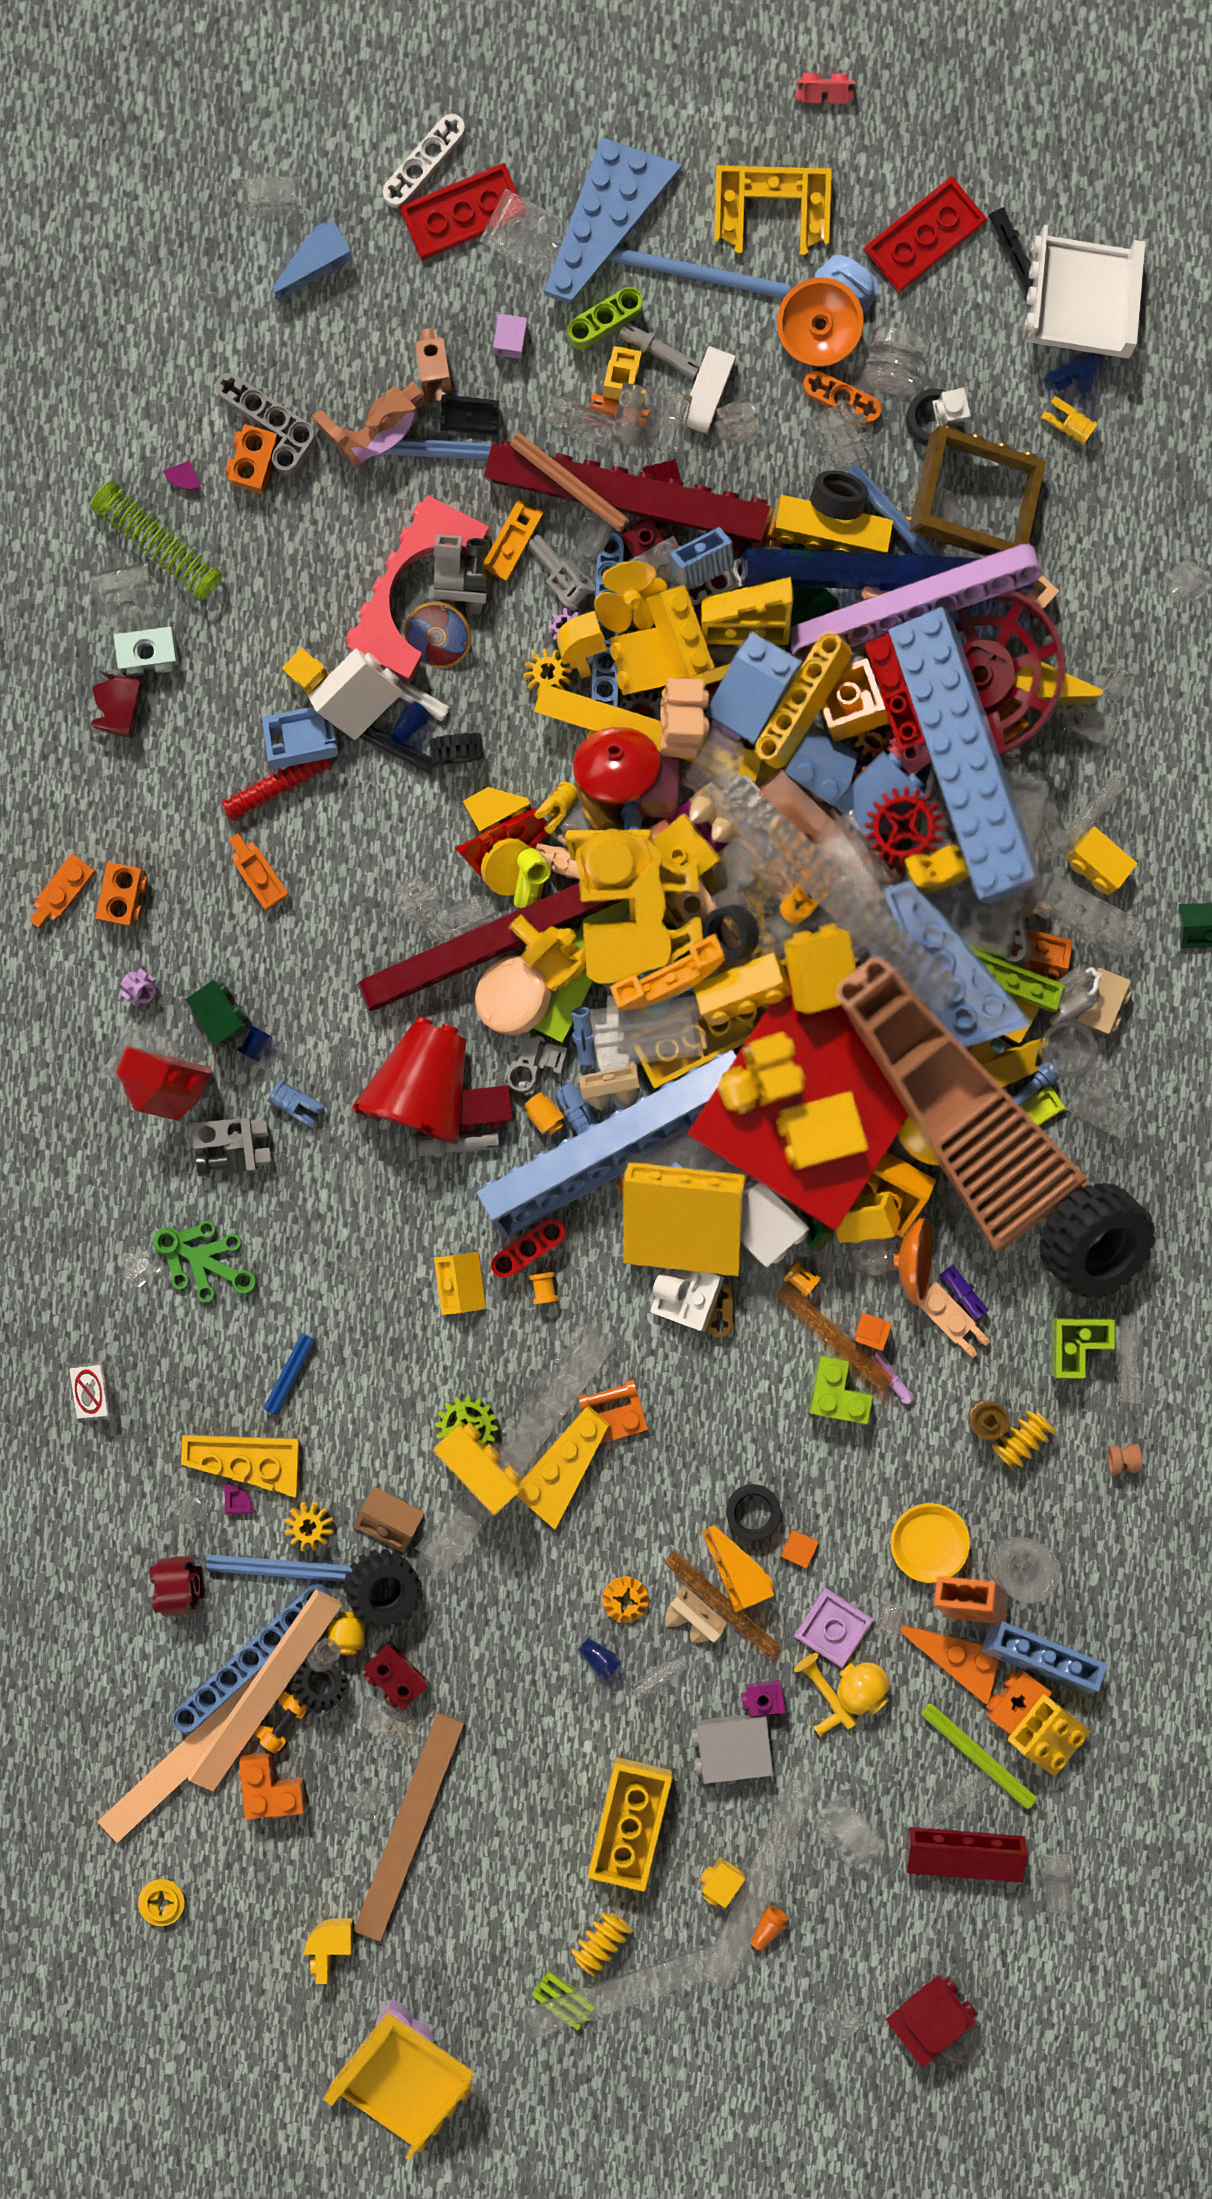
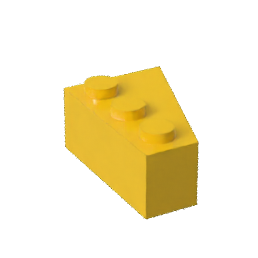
(755, 609)

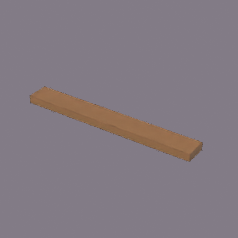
(408, 1826)

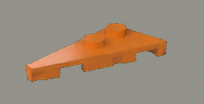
(959, 1658)

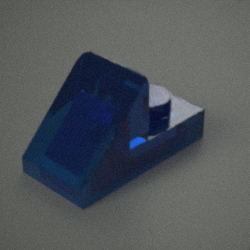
(1080, 371)

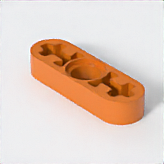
(818, 396)

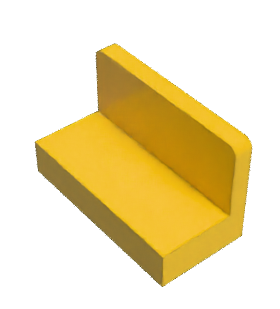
(459, 1283)

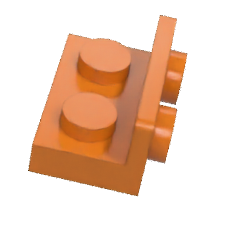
(1048, 954)

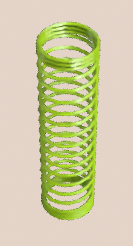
(111, 490)

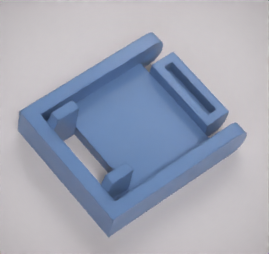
(305, 738)

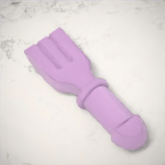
(906, 1396)

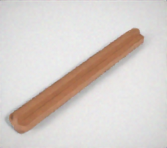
(569, 482)

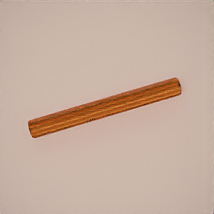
(834, 1337)
(721, 1604)

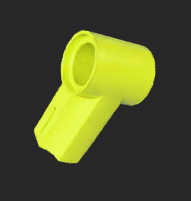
(530, 879)

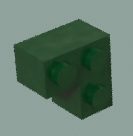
(217, 1013)

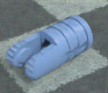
(289, 1100)
(575, 1108)

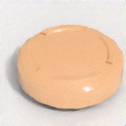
(511, 996)

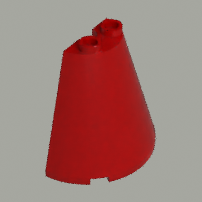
(420, 1082)

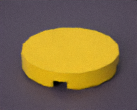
(500, 866)

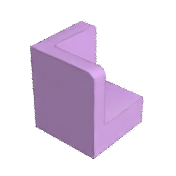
(510, 336)

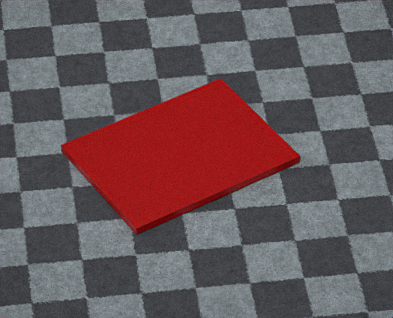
(832, 1064)

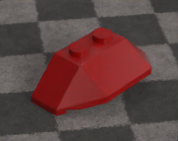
(161, 1083)

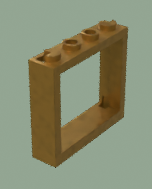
(958, 535)

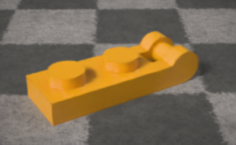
(512, 540)

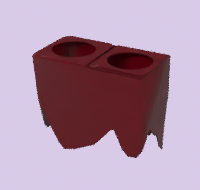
(116, 701)

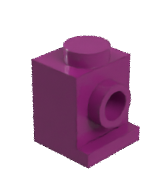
(771, 1690)

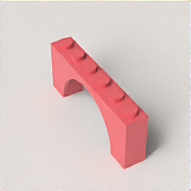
(376, 629)

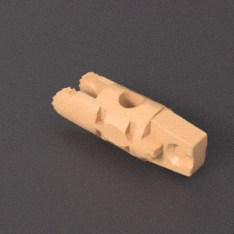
(559, 860)

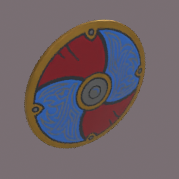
(438, 633)

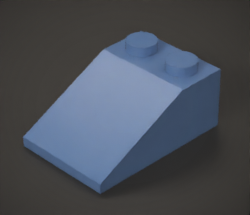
(753, 687)

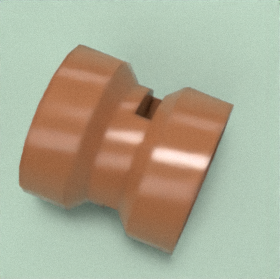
(1124, 1459)

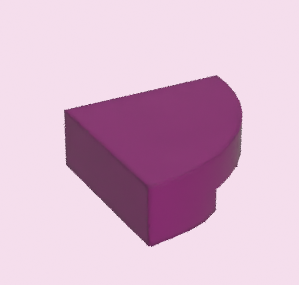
(183, 476)
(237, 1501)

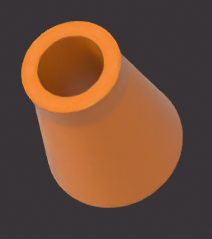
(769, 1927)

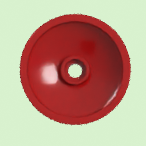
(618, 776)

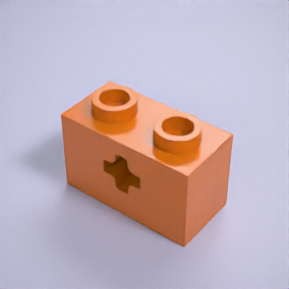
(1020, 1685)

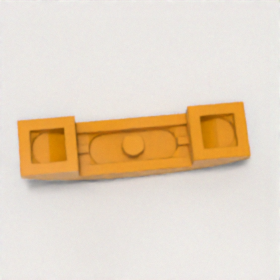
(670, 980)

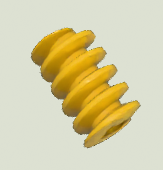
(1023, 1439)
(601, 1943)

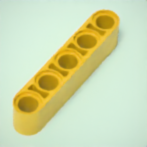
(803, 685)

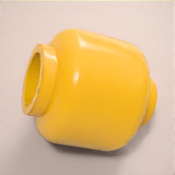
(738, 1089)
(347, 1633)

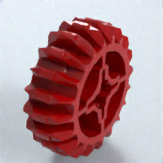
(913, 816)

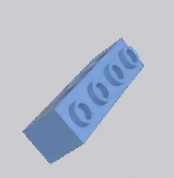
(1044, 1658)

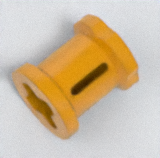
(801, 1278)
(543, 1287)

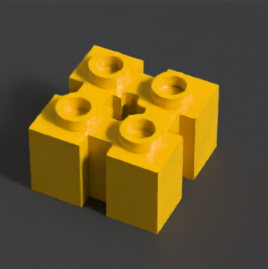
(773, 1068)

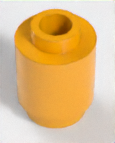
(544, 1114)

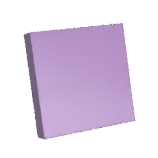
(833, 1627)

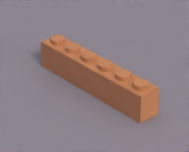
(805, 808)

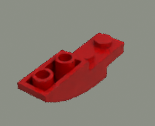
(895, 693)

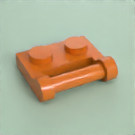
(622, 1420)

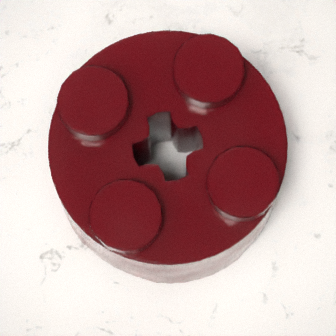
(177, 1586)

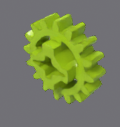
(462, 1413)

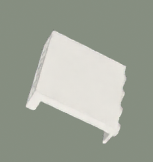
(1085, 295)

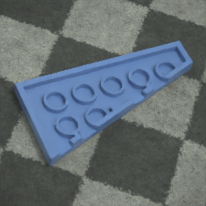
(610, 205)
(982, 1006)

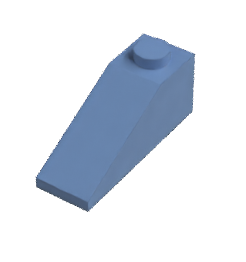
(317, 256)

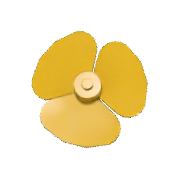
(632, 583)

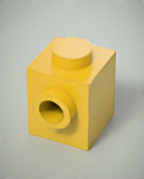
(721, 1882)

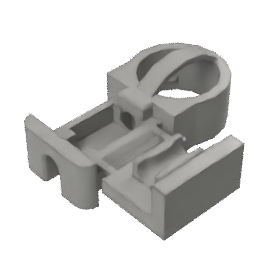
(536, 1055)

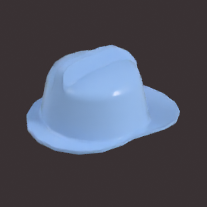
(853, 276)

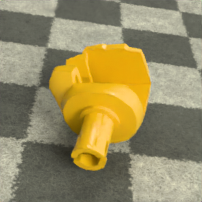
(551, 953)

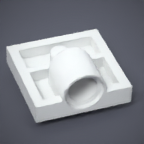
(686, 1296)

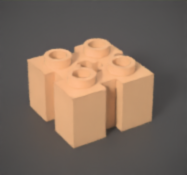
(682, 718)

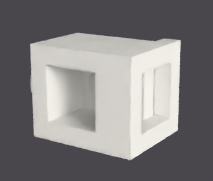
(951, 408)

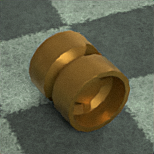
(988, 1419)

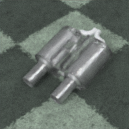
(1079, 992)

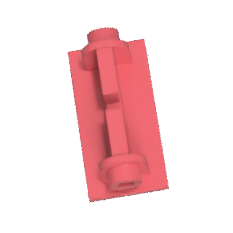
(836, 88)

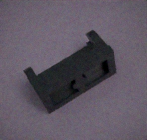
(469, 415)

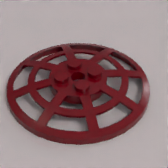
(1003, 668)

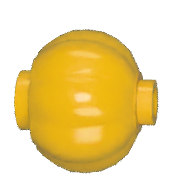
(863, 1688)

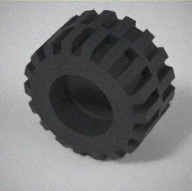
(398, 1604)

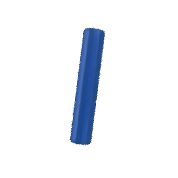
(289, 1374)

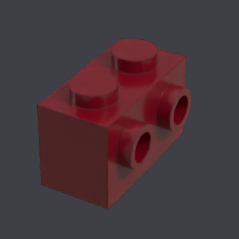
(395, 1676)

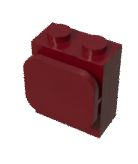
(933, 2020)

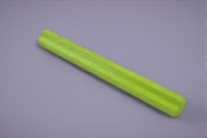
(978, 1756)

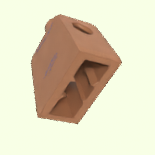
(433, 366)

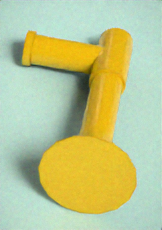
(810, 1668)

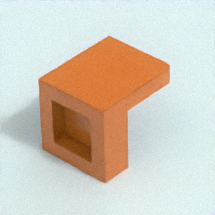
(872, 1331)

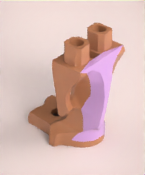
(385, 426)

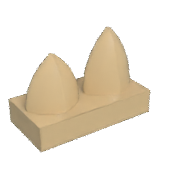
(704, 810)
(600, 1085)
(688, 1607)

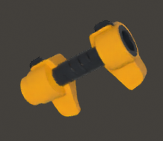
(273, 1737)

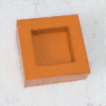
(799, 1548)

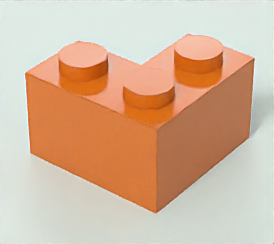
(263, 1794)

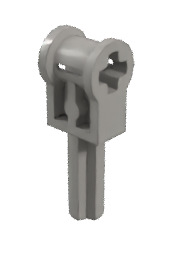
(565, 576)

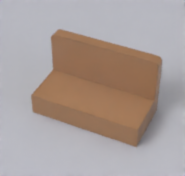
(388, 1519)

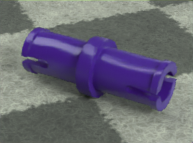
(963, 1292)

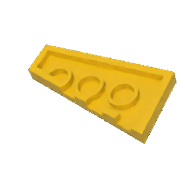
(253, 1460)
(559, 1471)

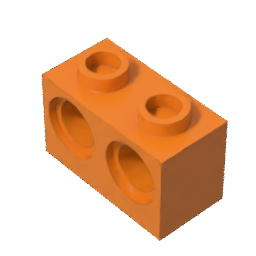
(259, 460)
(112, 894)

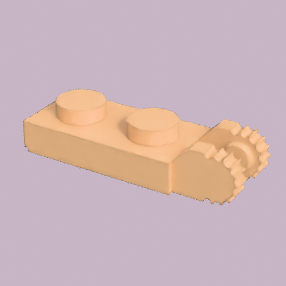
(951, 1318)

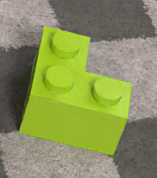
(1070, 1340)
(829, 1393)

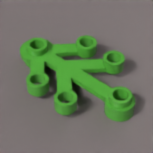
(200, 1258)

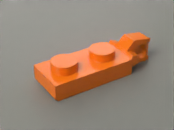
(257, 873)
(61, 890)

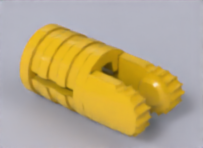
(1076, 423)
(558, 805)

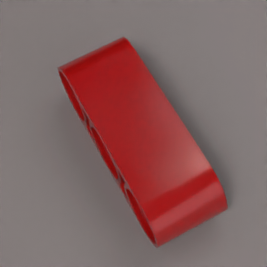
(520, 1260)

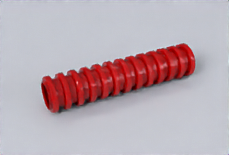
(272, 786)

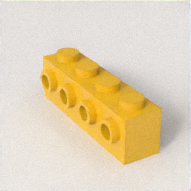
(801, 523)

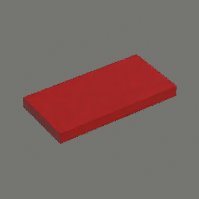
(455, 212)
(925, 234)

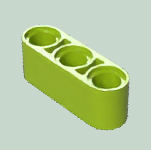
(611, 306)

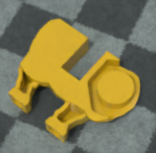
(632, 867)

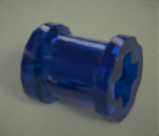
(254, 1043)

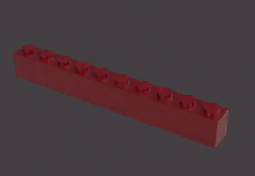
(638, 494)

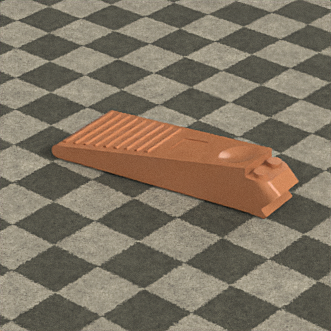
(979, 1135)

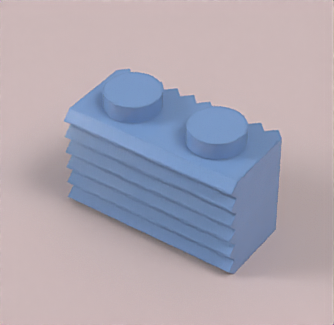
(702, 559)

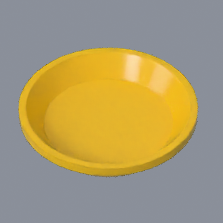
(930, 1542)

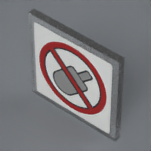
(91, 1391)

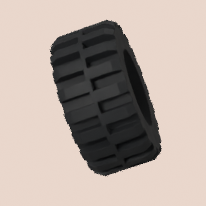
(1114, 1257)

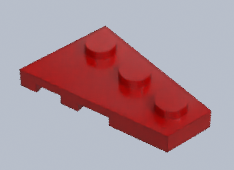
(522, 827)

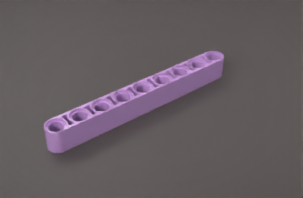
(947, 590)

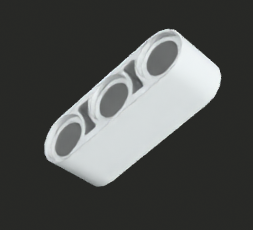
(709, 387)

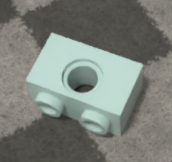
(130, 644)

